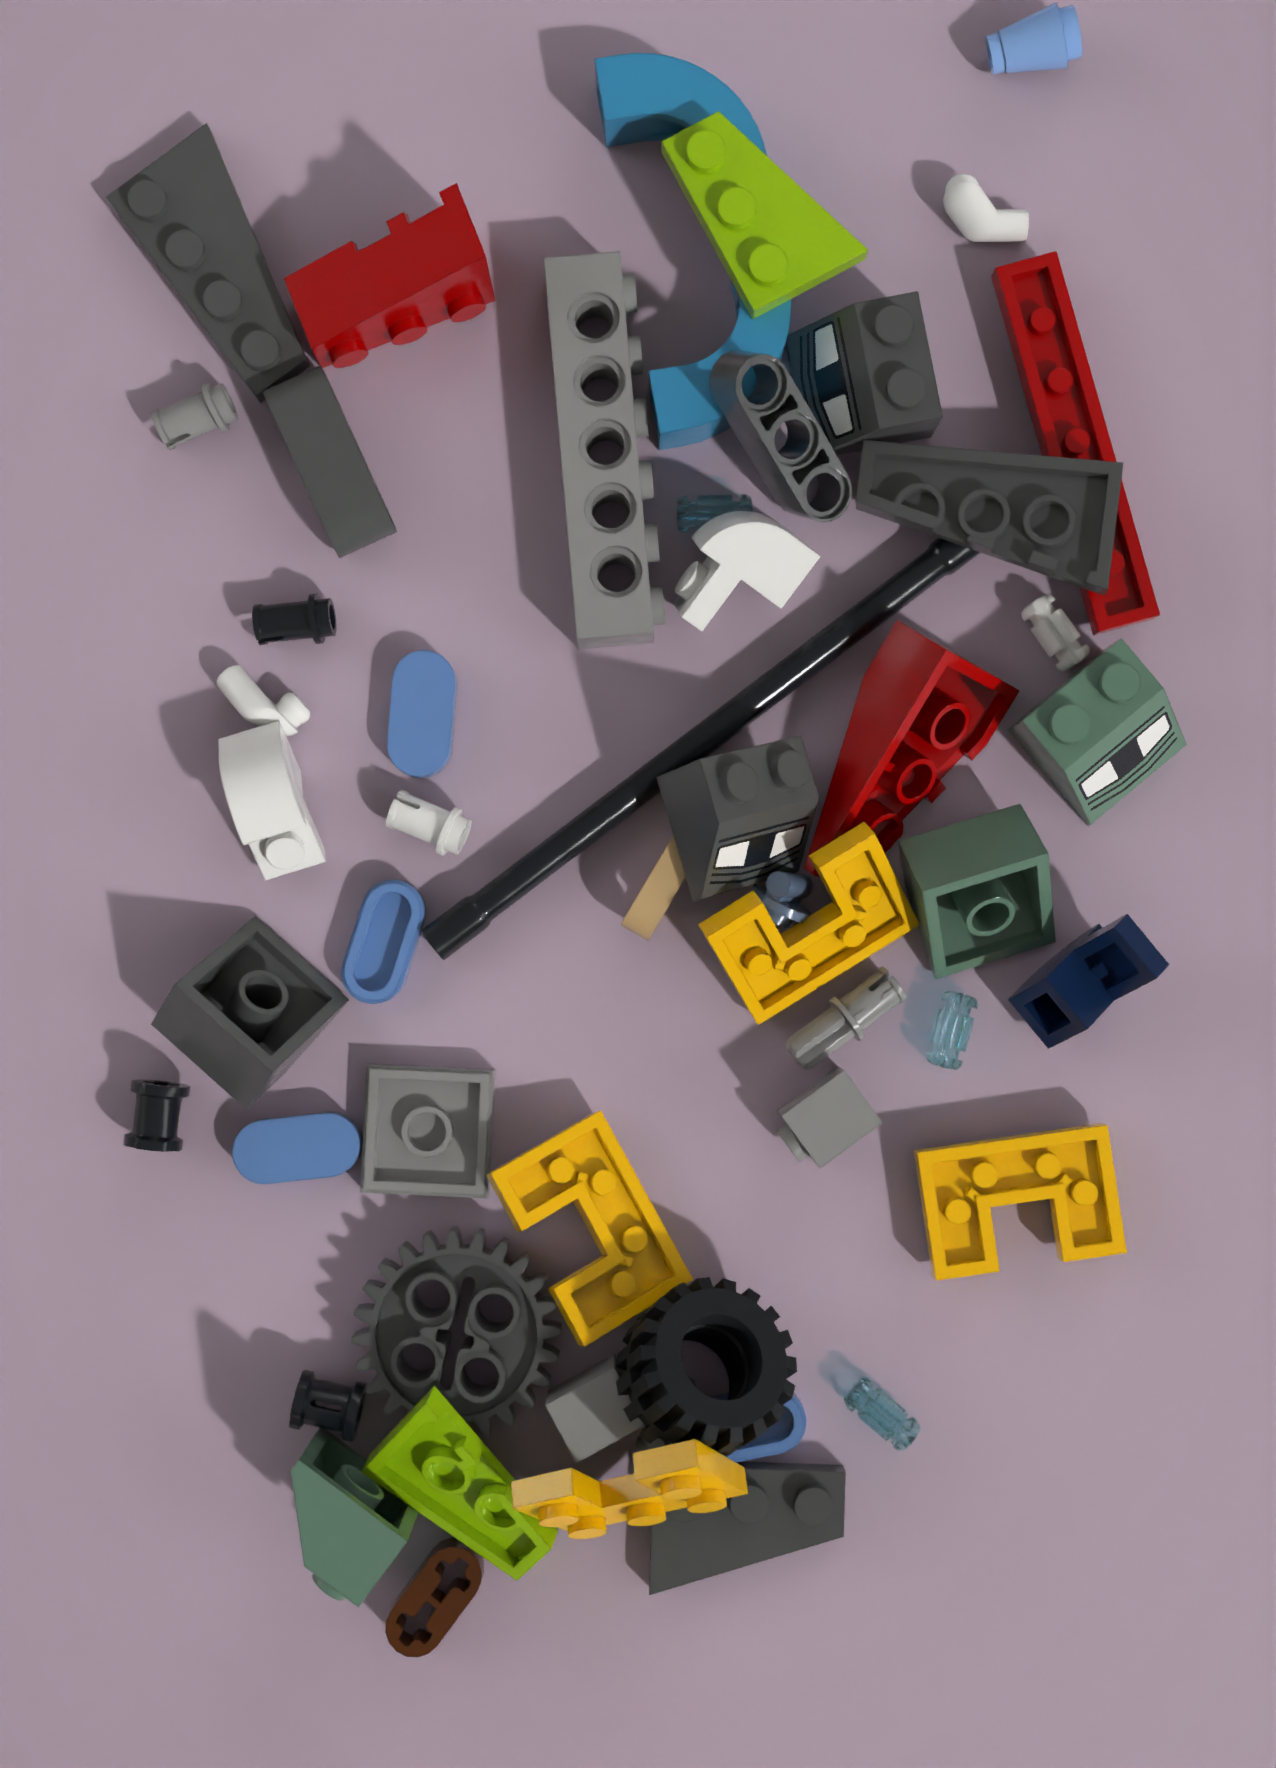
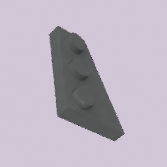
(782, 1513)

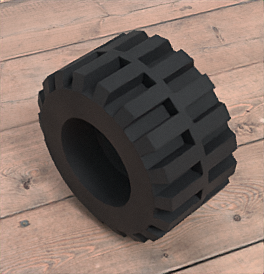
(741, 1338)

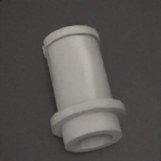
(195, 416)

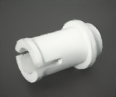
(429, 823)

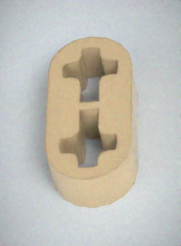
(656, 893)

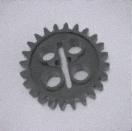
(403, 1319)

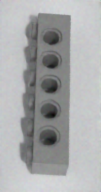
(576, 291)

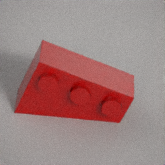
(393, 286)

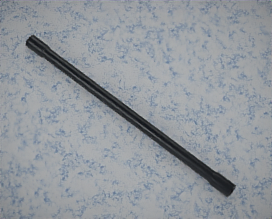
(477, 911)

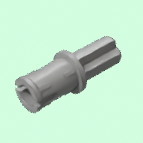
(845, 1018)

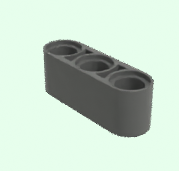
(756, 423)
(329, 461)

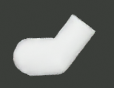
(977, 216)
(256, 706)

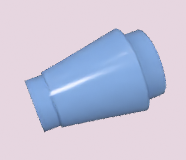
(1036, 42)

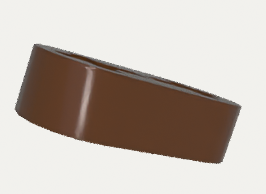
(446, 1604)

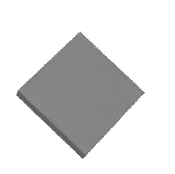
(427, 1130)

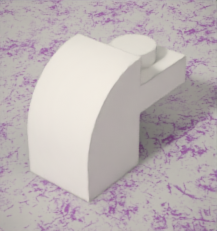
(745, 549)
(268, 801)

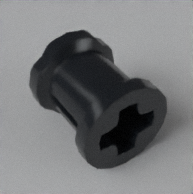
(156, 1115)
(307, 1412)

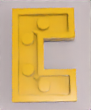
(782, 968)
(1061, 1165)
(637, 1253)
(662, 1481)

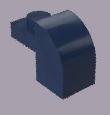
(1086, 978)

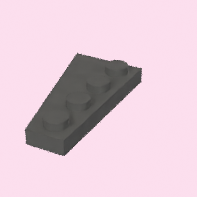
(1010, 506)

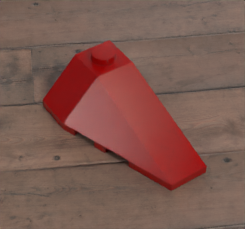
(906, 732)

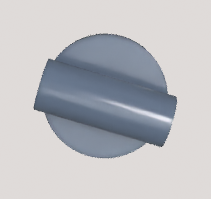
(783, 896)

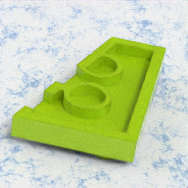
(756, 216)
(459, 1485)

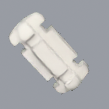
(1055, 632)

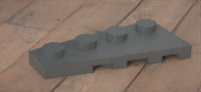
(203, 244)

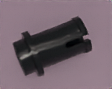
(295, 620)

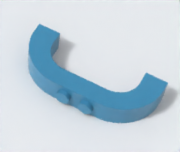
(650, 101)

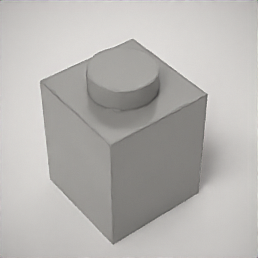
(826, 1118)
(590, 1410)

